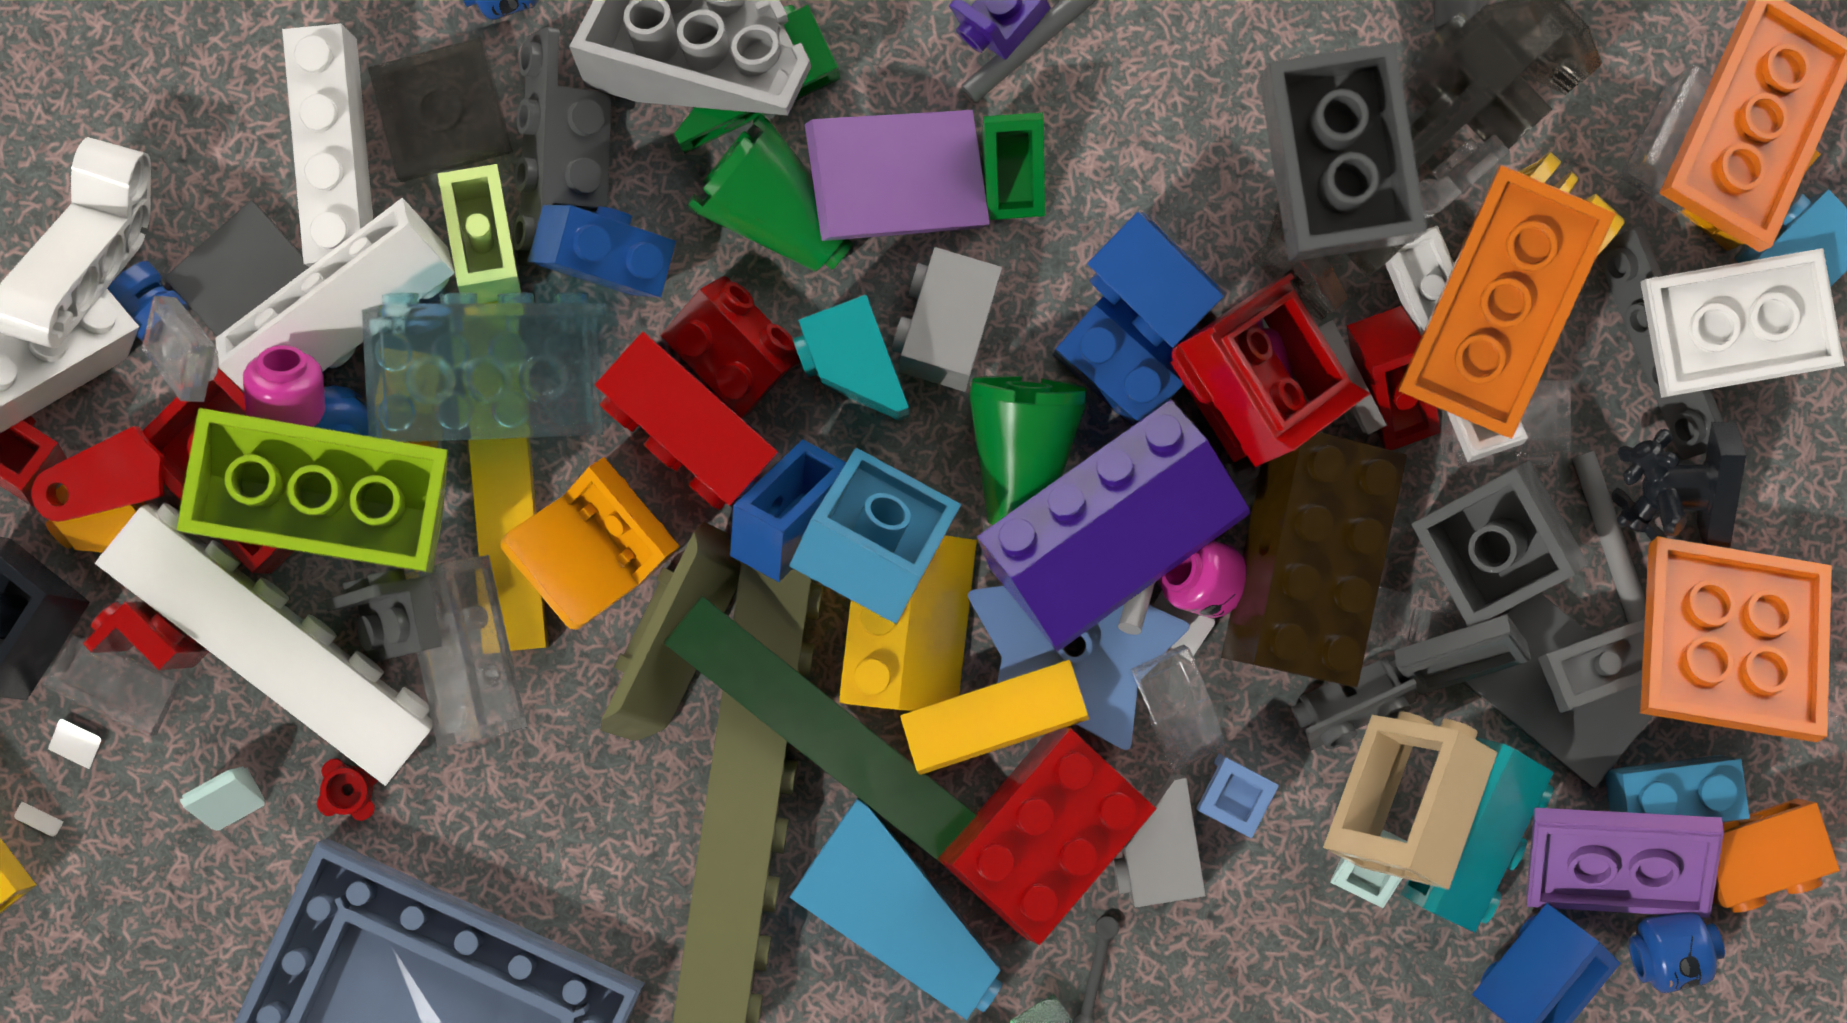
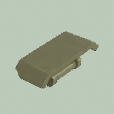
(652, 671)

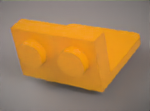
(589, 546)

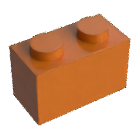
(1772, 853)

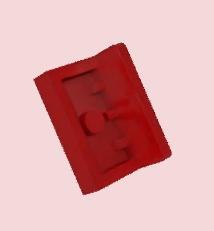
(731, 344)
(141, 626)

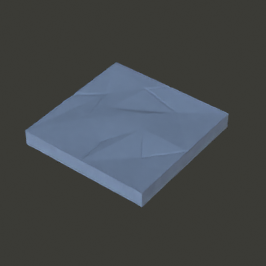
(397, 950)

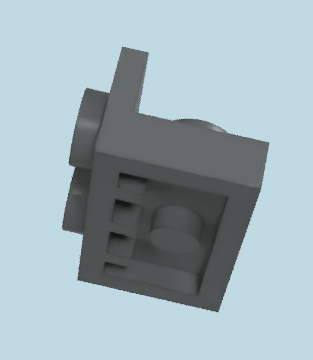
(394, 614)

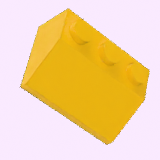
(923, 653)

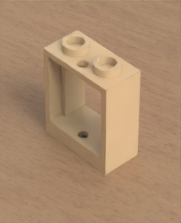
(1445, 809)

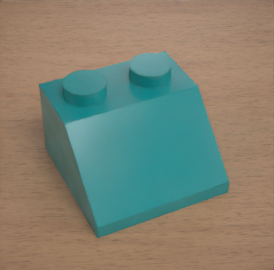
(851, 356)

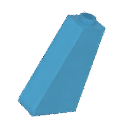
(892, 909)

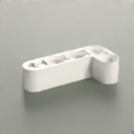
(82, 248)

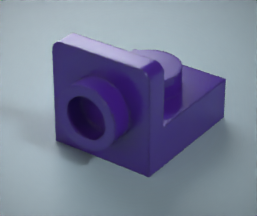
(997, 23)

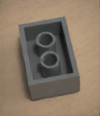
(1342, 152)

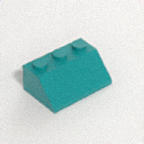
(1493, 841)

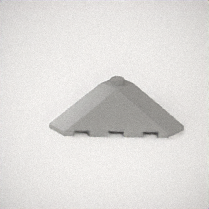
(692, 53)

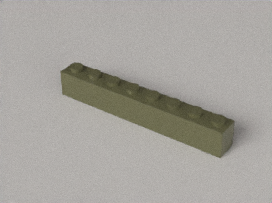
(742, 819)

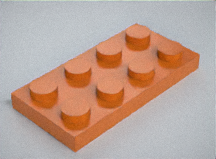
(1759, 122)
(1506, 301)

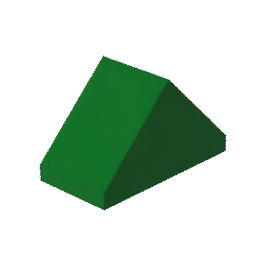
(1014, 165)

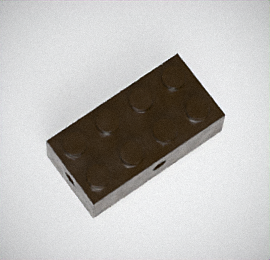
(1316, 559)

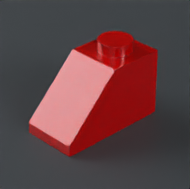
(1382, 353)

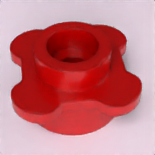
(335, 801)

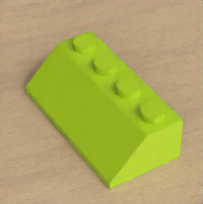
(314, 490)

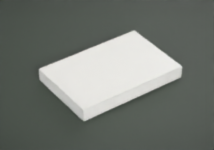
(1742, 323)

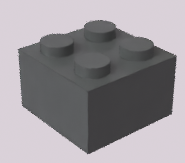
(1500, 544)

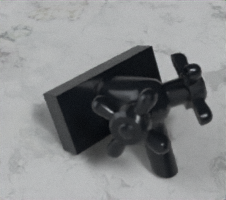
(1672, 488)

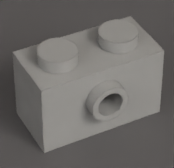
(948, 318)

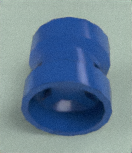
(135, 292)

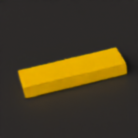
(994, 717)

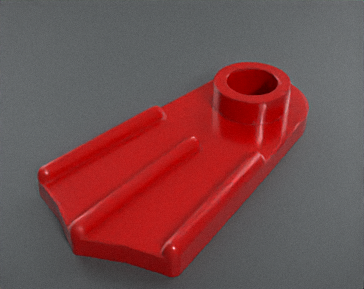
(102, 477)

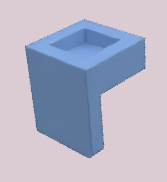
(1237, 796)

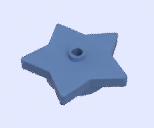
(1100, 670)

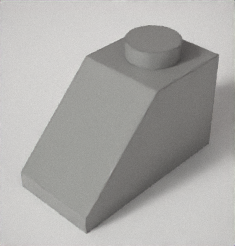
(1163, 855)

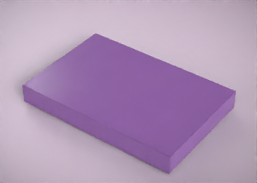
(896, 174)
(1623, 861)

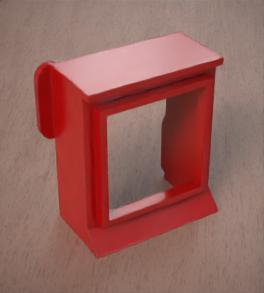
(1222, 374)

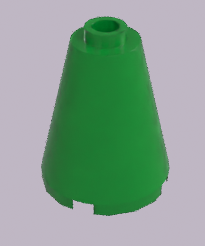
(769, 199)
(1022, 436)

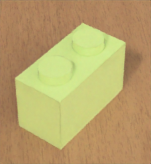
(479, 232)

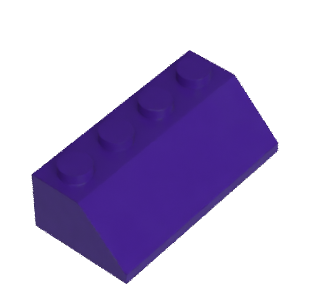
(1113, 525)

